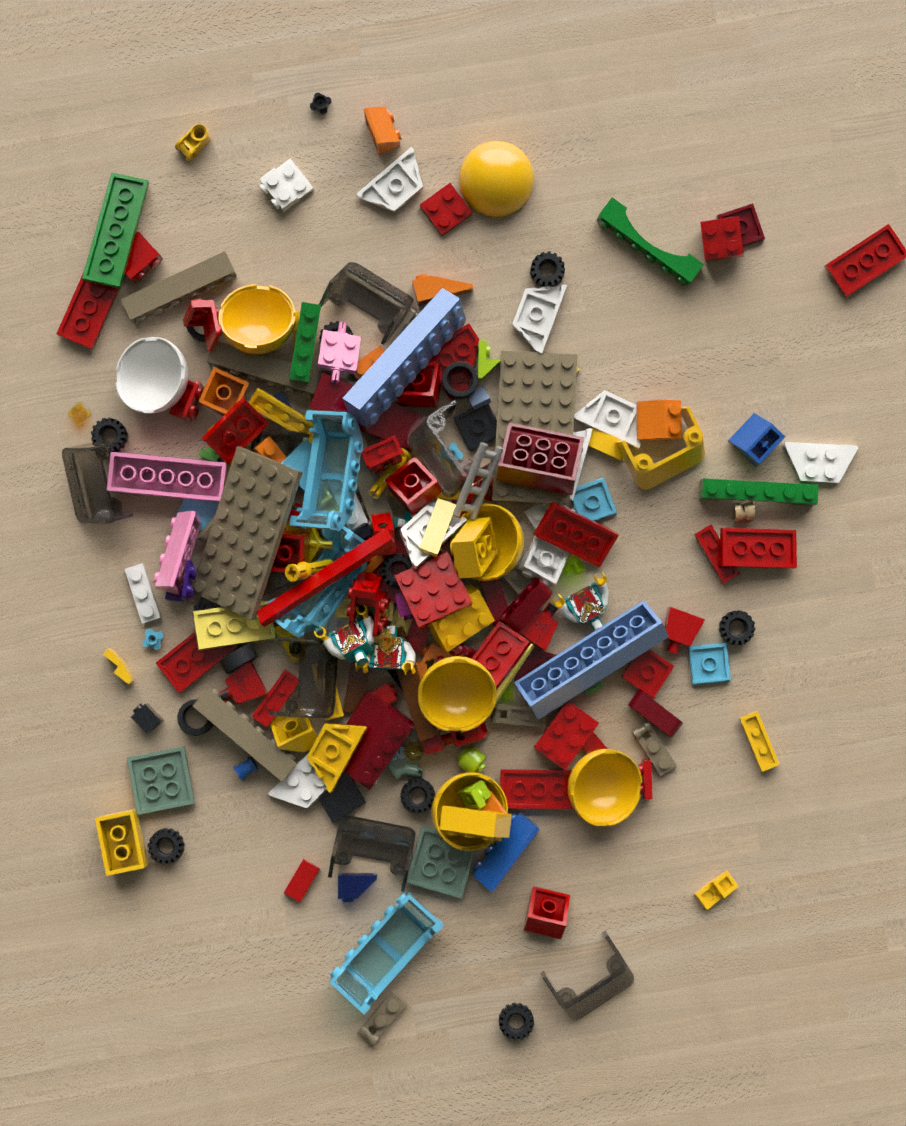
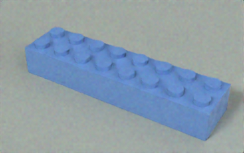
(405, 358)
(591, 659)

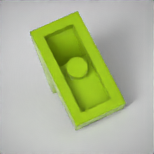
(485, 366)
(474, 794)

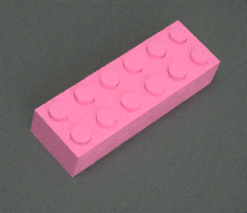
(166, 477)

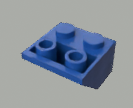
(756, 439)

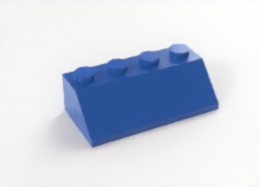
(505, 852)

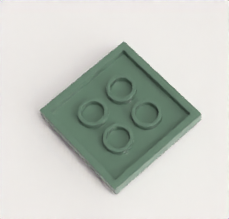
(160, 780)
(439, 864)

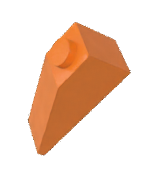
(428, 286)

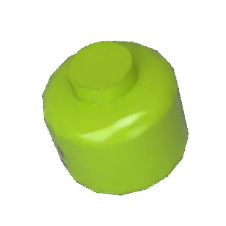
(471, 760)

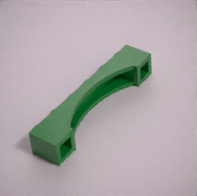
(682, 267)
(758, 491)

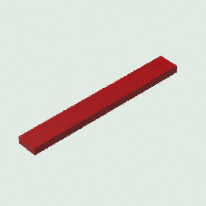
(325, 577)

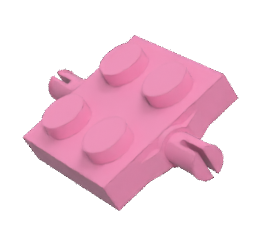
(338, 352)

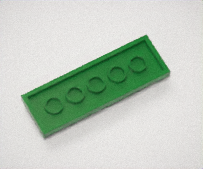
(115, 230)

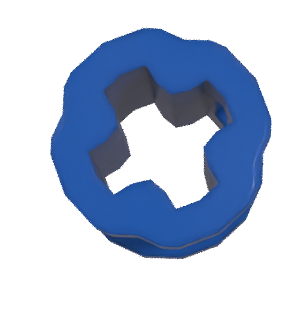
(246, 768)

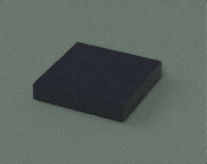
(477, 426)
(343, 799)

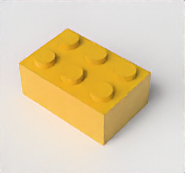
(474, 547)
(463, 624)
(475, 823)
(121, 842)

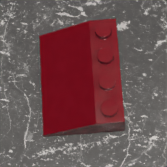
(540, 458)
(382, 739)

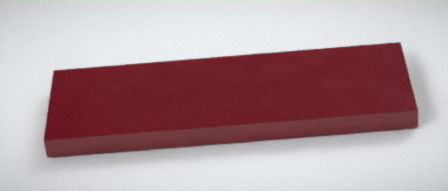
(394, 421)

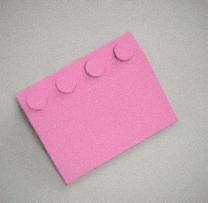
(179, 550)

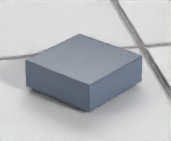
(479, 398)

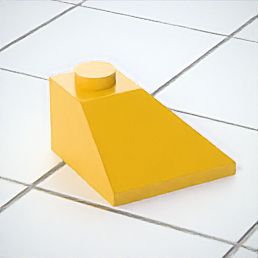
(294, 733)

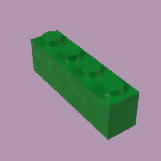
(305, 342)

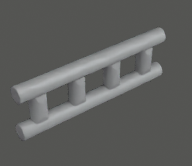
(479, 491)

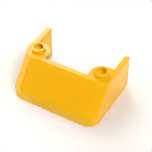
(648, 474)

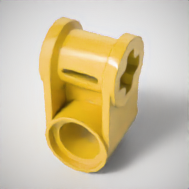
(192, 143)

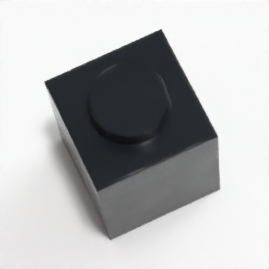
(146, 717)

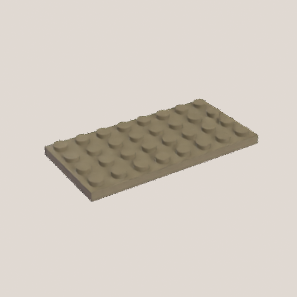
(539, 394)
(246, 532)

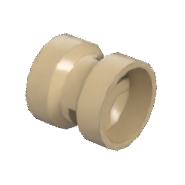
(743, 511)

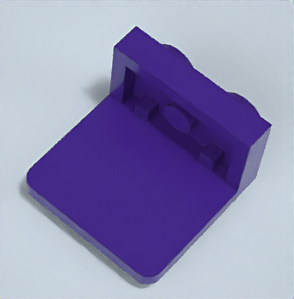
(187, 590)

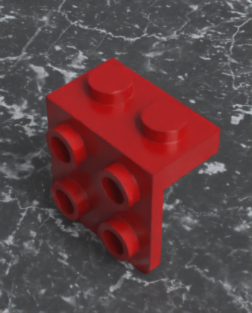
(141, 259)
(204, 314)
(186, 407)
(382, 454)
(364, 586)
(380, 603)

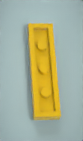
(280, 413)

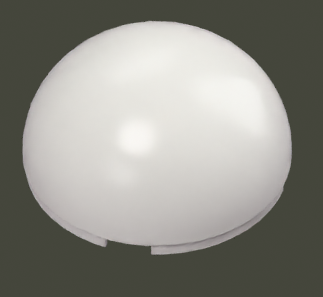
(151, 375)

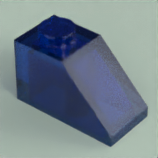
(353, 885)

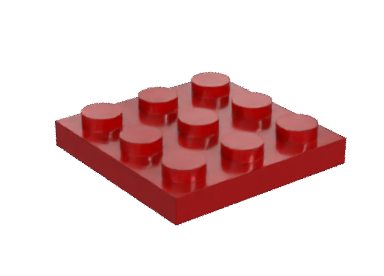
(433, 590)

